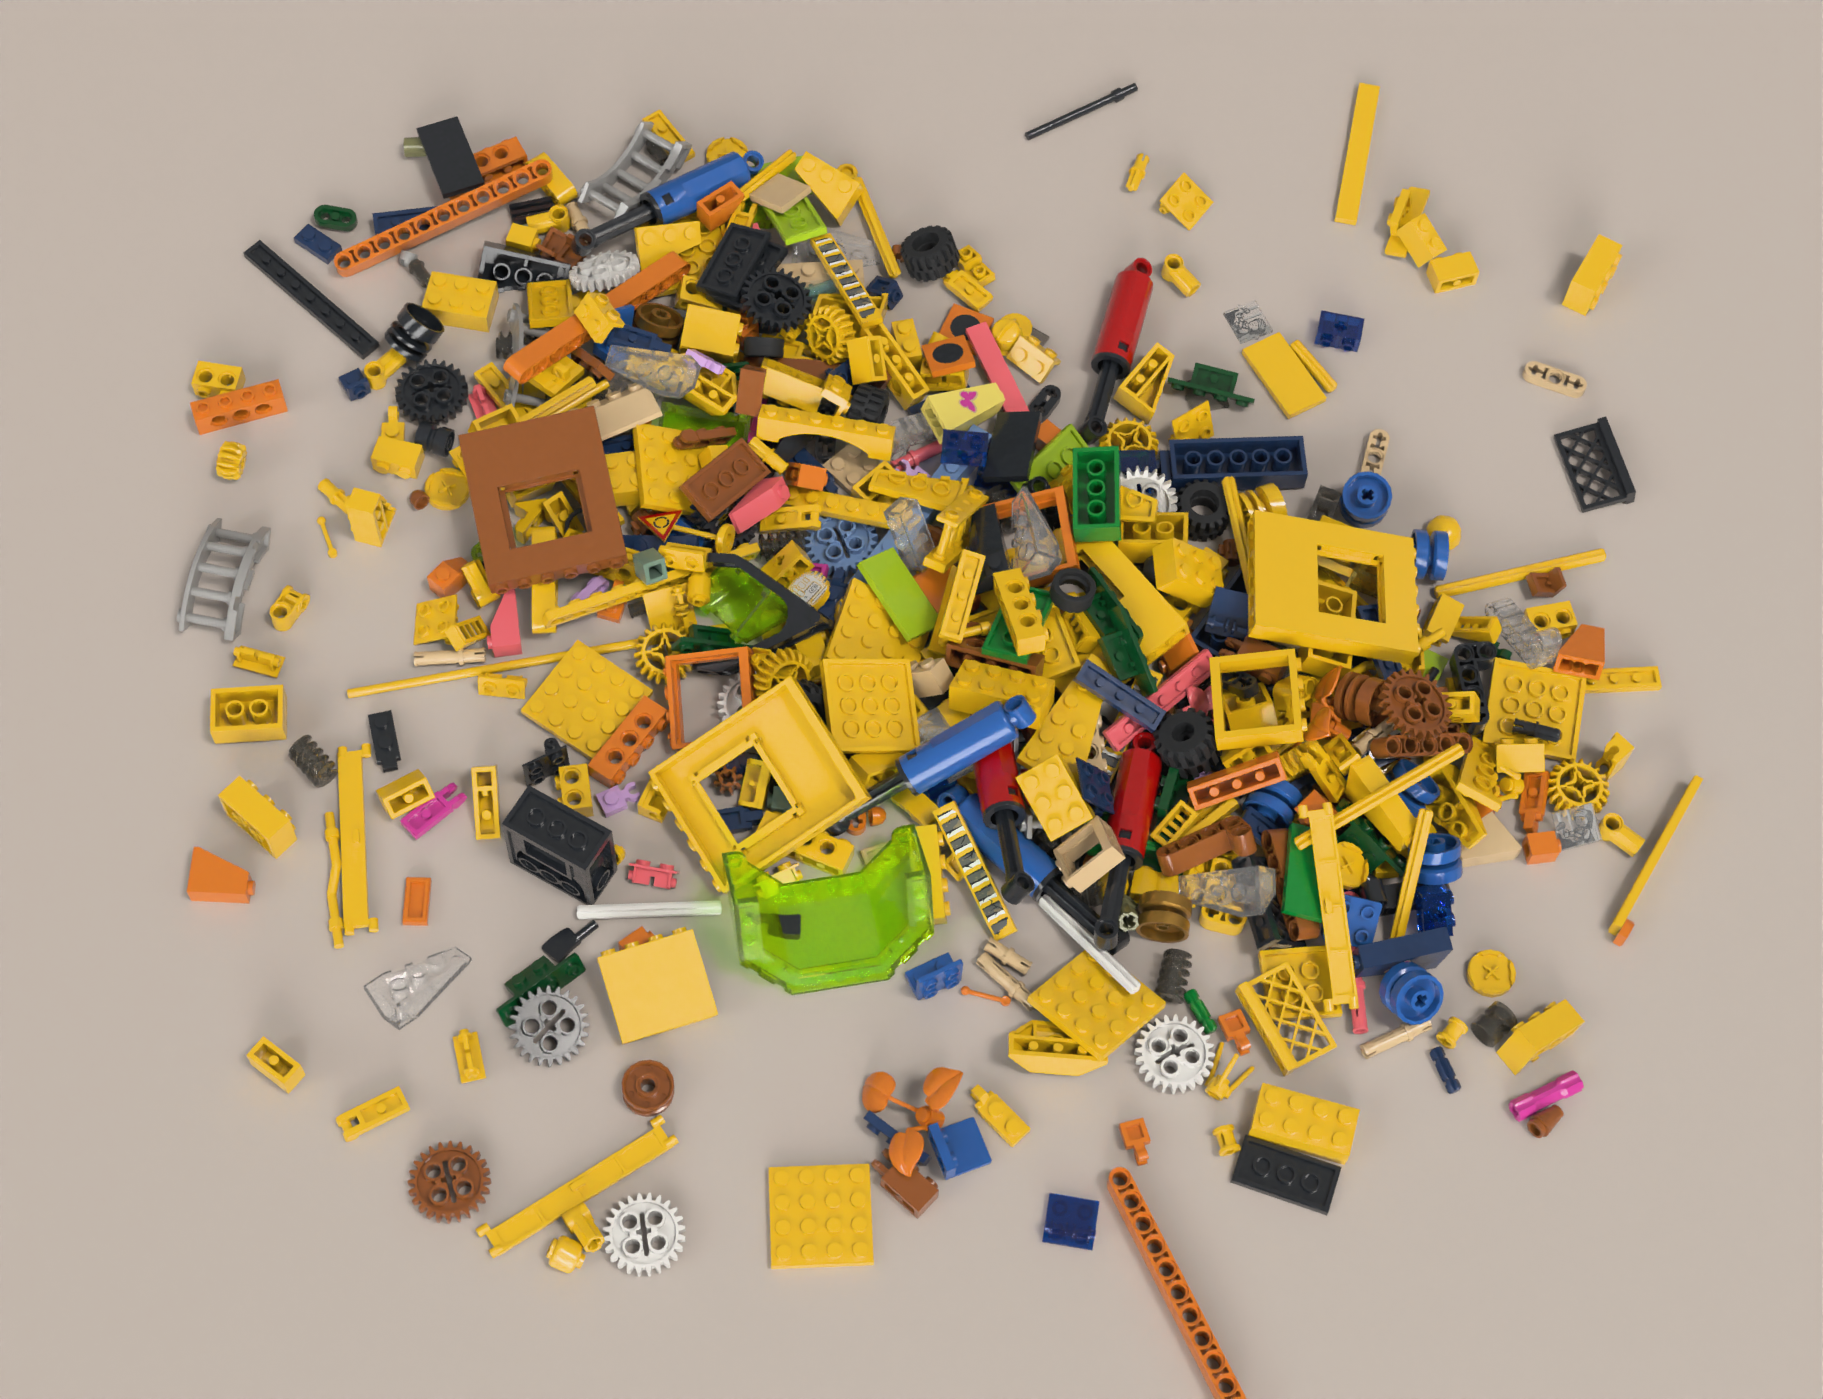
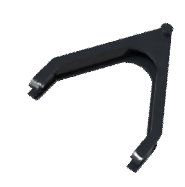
(801, 623)

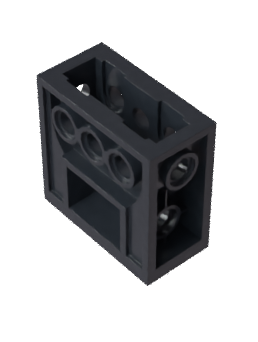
(560, 846)

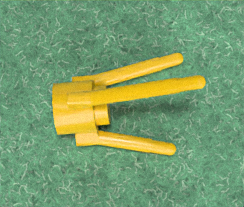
(1510, 785)
(1218, 1086)

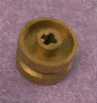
(659, 320)
(1164, 916)

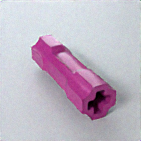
(1530, 1103)

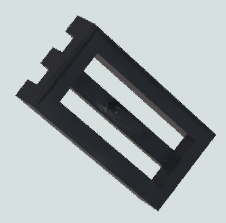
(529, 207)

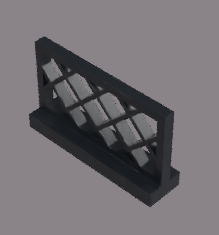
(1611, 455)
(1266, 927)

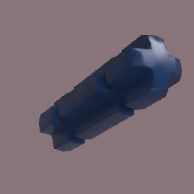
(1445, 1070)

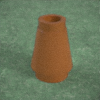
(1543, 1122)

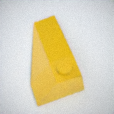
(1455, 811)

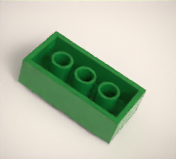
(1096, 494)

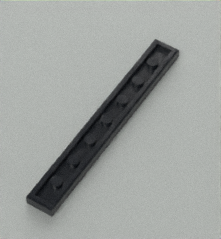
(311, 299)

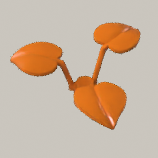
(1322, 725)
(907, 1147)

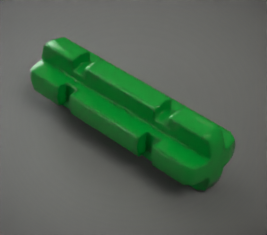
(1200, 1011)

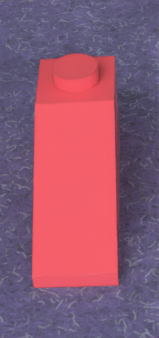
(759, 503)
(505, 628)

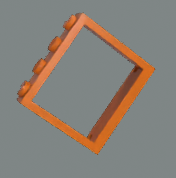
(1046, 499)
(673, 689)

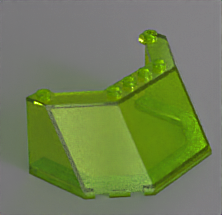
(851, 923)

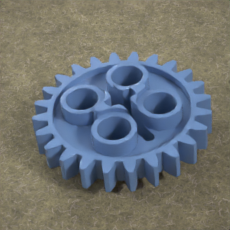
(822, 550)

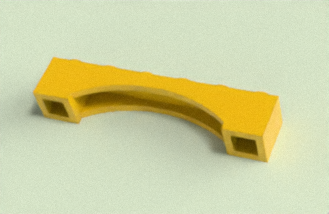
(781, 422)

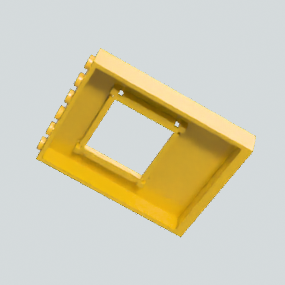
(1285, 587)
(1146, 606)
(798, 755)

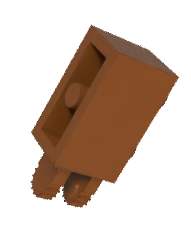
(1253, 645)
(913, 1192)

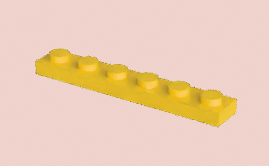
(840, 506)

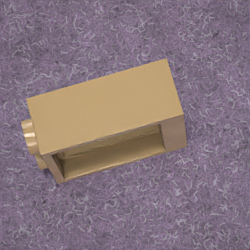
(1081, 842)

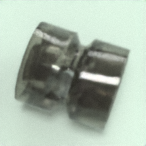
(1495, 1023)

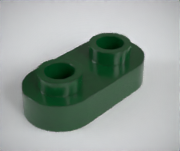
(336, 218)

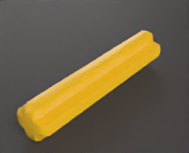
(1313, 366)

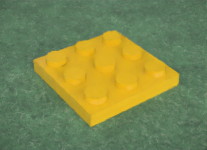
(1312, 971)

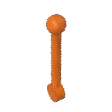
(1005, 1000)

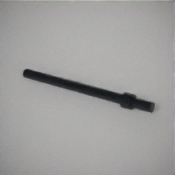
(1115, 96)

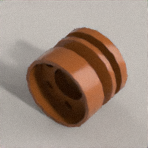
(1358, 699)

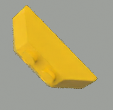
(714, 392)
(1048, 1050)

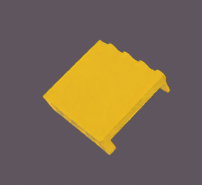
(657, 985)

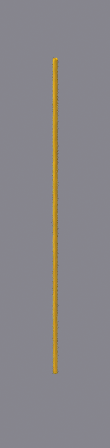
(490, 668)

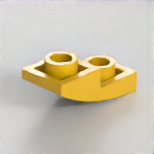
(972, 264)
(919, 807)

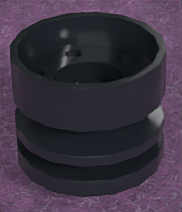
(414, 332)

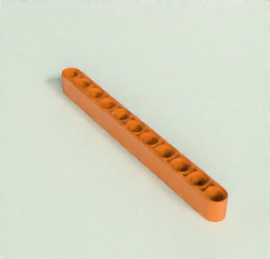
(437, 226)
(572, 334)
(1173, 1282)

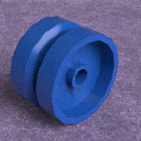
(1376, 504)
(1431, 553)
(1417, 795)
(1275, 802)
(1441, 860)
(1411, 993)

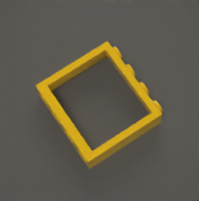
(1264, 735)

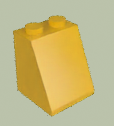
(711, 333)
(1249, 712)

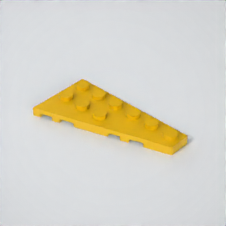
(1067, 727)

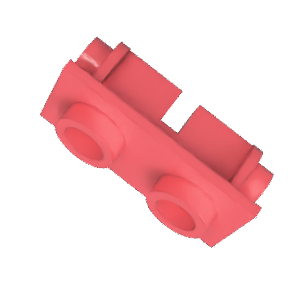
(481, 401)
(643, 872)

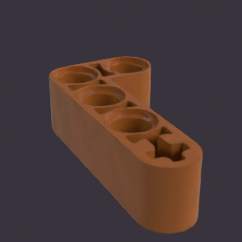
(1205, 844)

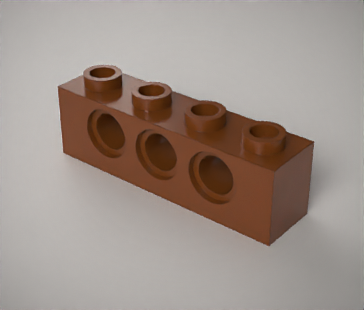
(971, 649)

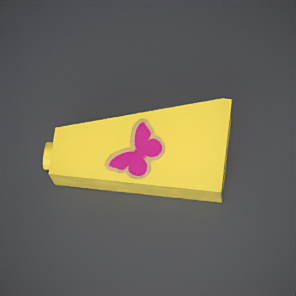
(962, 408)

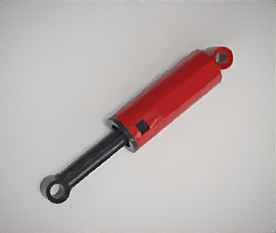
(1117, 341)
(1133, 808)
(1004, 810)

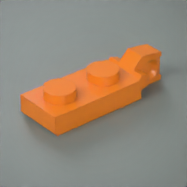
(1533, 799)

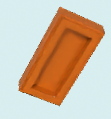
(417, 901)

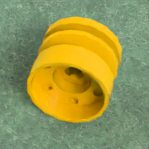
(1266, 498)

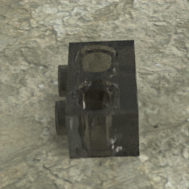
(1324, 503)

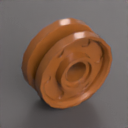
(646, 1073)

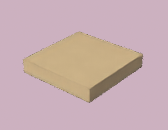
(780, 193)

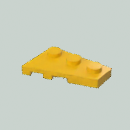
(659, 240)
(1138, 507)

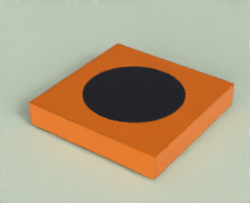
(962, 318)
(948, 356)

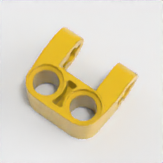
(1283, 699)

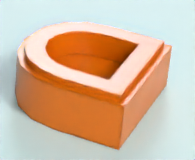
(1624, 932)

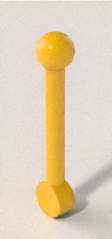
(332, 552)

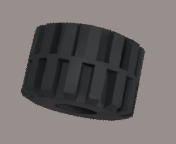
(1187, 742)

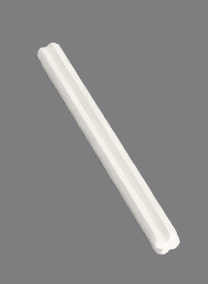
(639, 910)
(1083, 938)

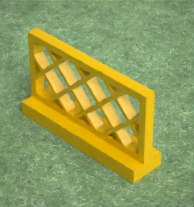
(1267, 1029)

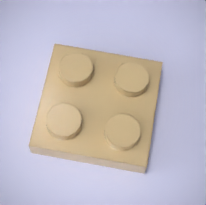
(850, 466)

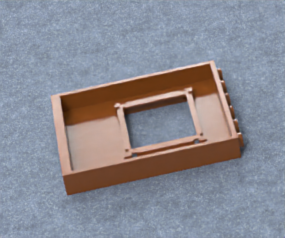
(532, 456)

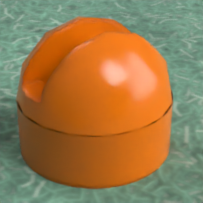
(876, 816)

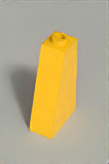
(1390, 817)

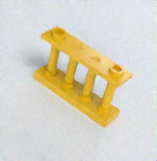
(955, 530)
(957, 601)

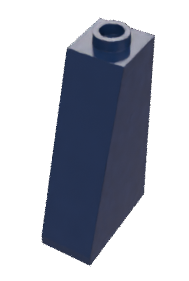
(1423, 948)

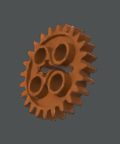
(1415, 705)
(427, 1188)

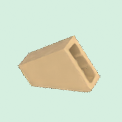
(1494, 847)

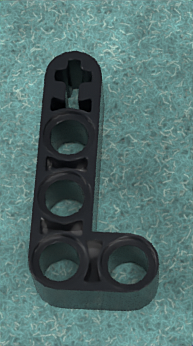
(1470, 668)
(1386, 894)

